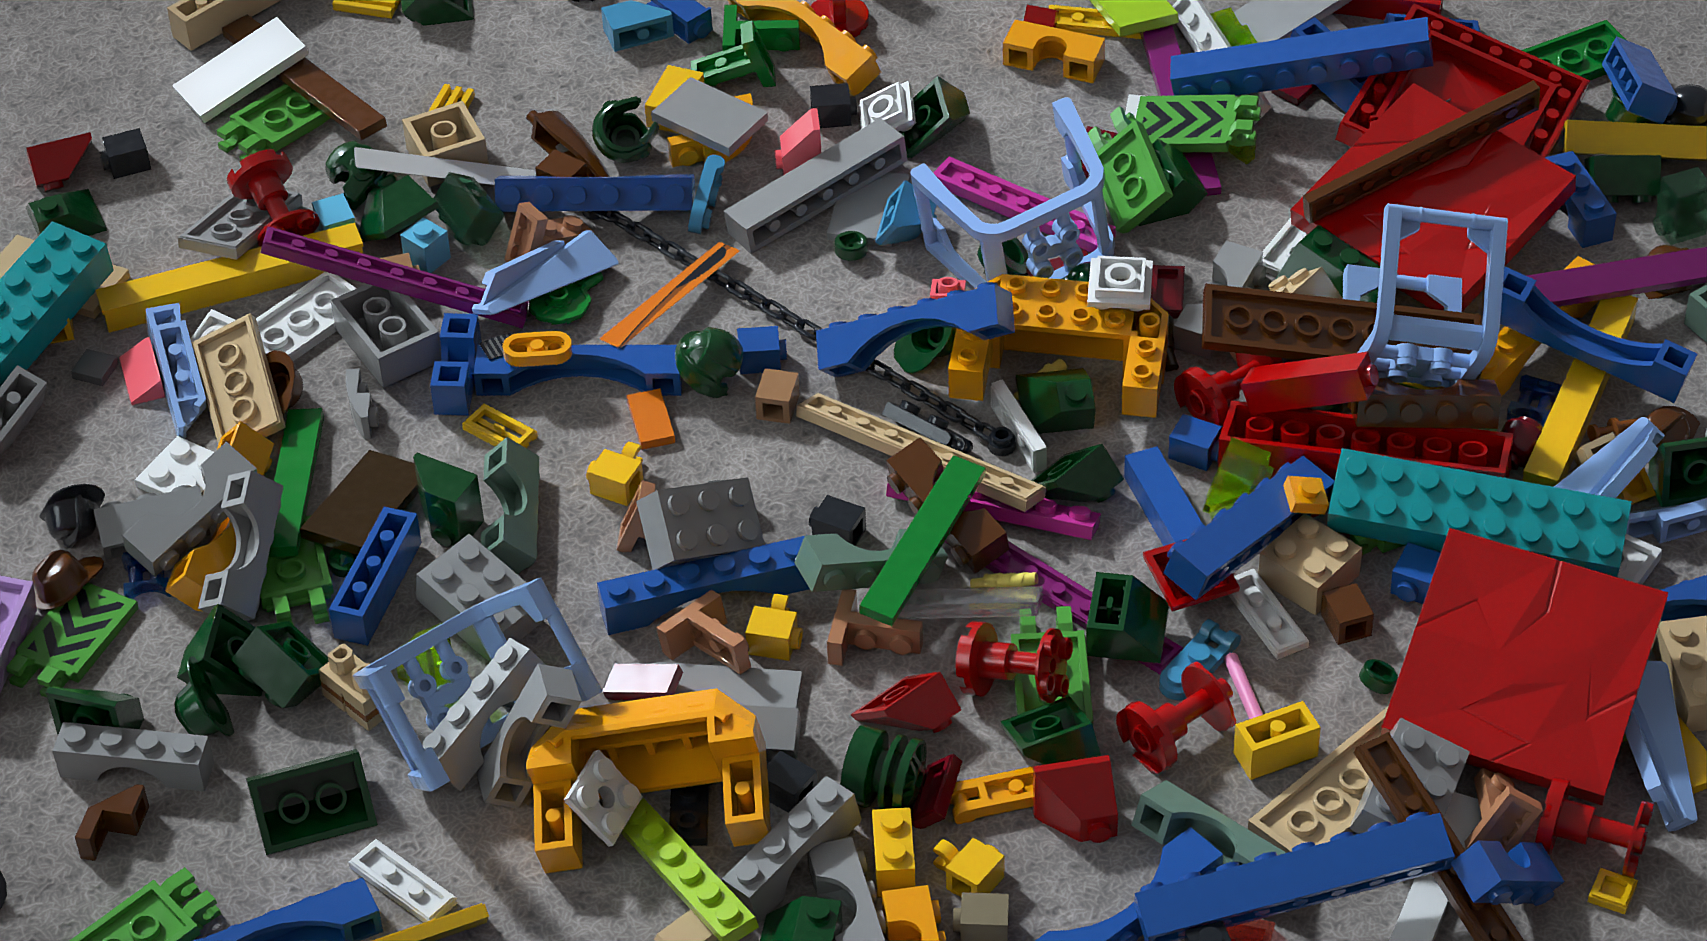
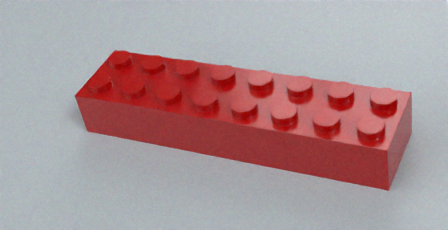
(1324, 434)

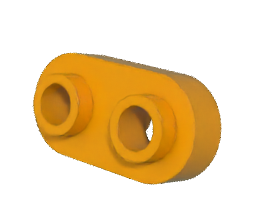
(537, 348)

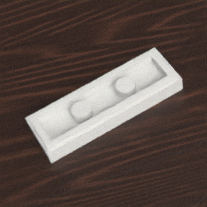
(1014, 418)
(1267, 616)
(402, 882)

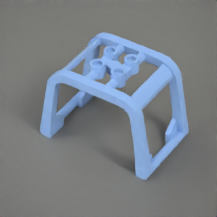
(1082, 193)
(1423, 364)
(382, 687)

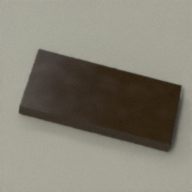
(357, 501)

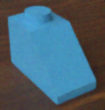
(635, 24)
(901, 217)

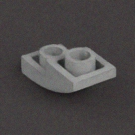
(360, 402)

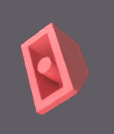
(799, 142)

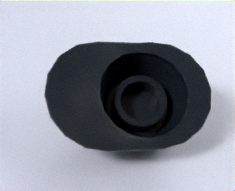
(71, 512)

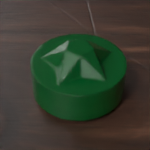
(851, 245)
(341, 562)
(1378, 676)

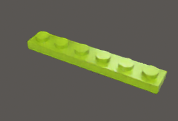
(688, 875)

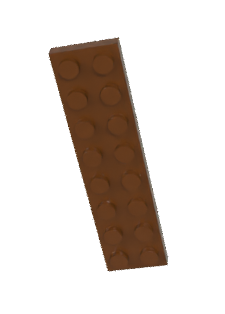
(1298, 323)

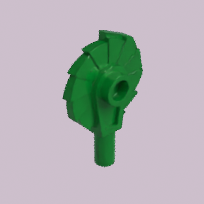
(565, 303)

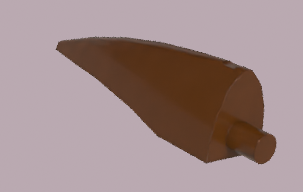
(554, 128)

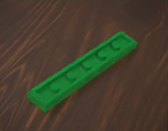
(296, 474)
(922, 541)

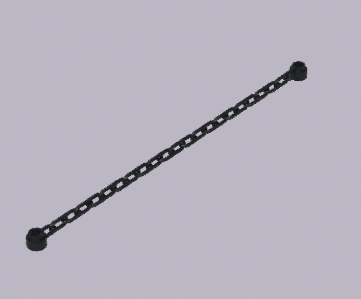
(1000, 439)

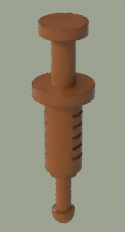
(1613, 425)

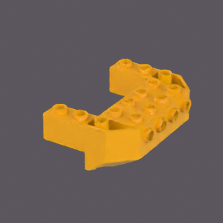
(1055, 320)
(656, 748)

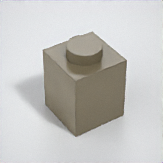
(982, 917)

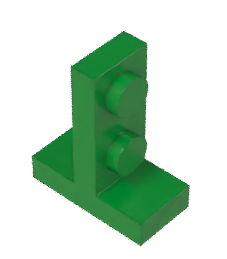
(775, 34)
(739, 60)

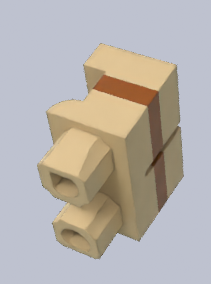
(343, 691)

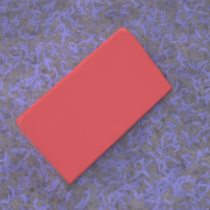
(142, 373)

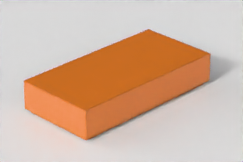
(650, 419)

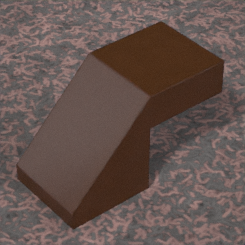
(117, 814)

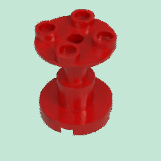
(263, 180)
(1210, 395)
(984, 659)
(1157, 730)
(1578, 823)

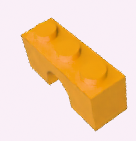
(1032, 42)
(911, 915)

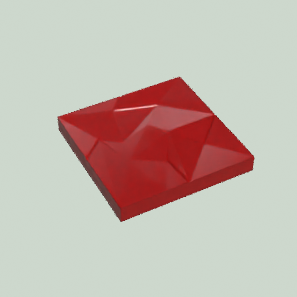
(1472, 73)
(1482, 178)
(1527, 662)

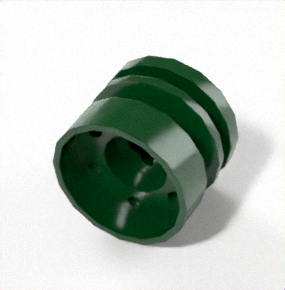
(889, 772)

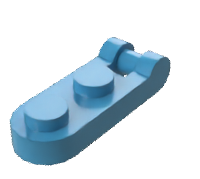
(706, 194)
(1199, 651)

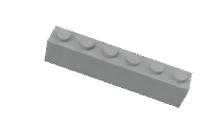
(815, 185)

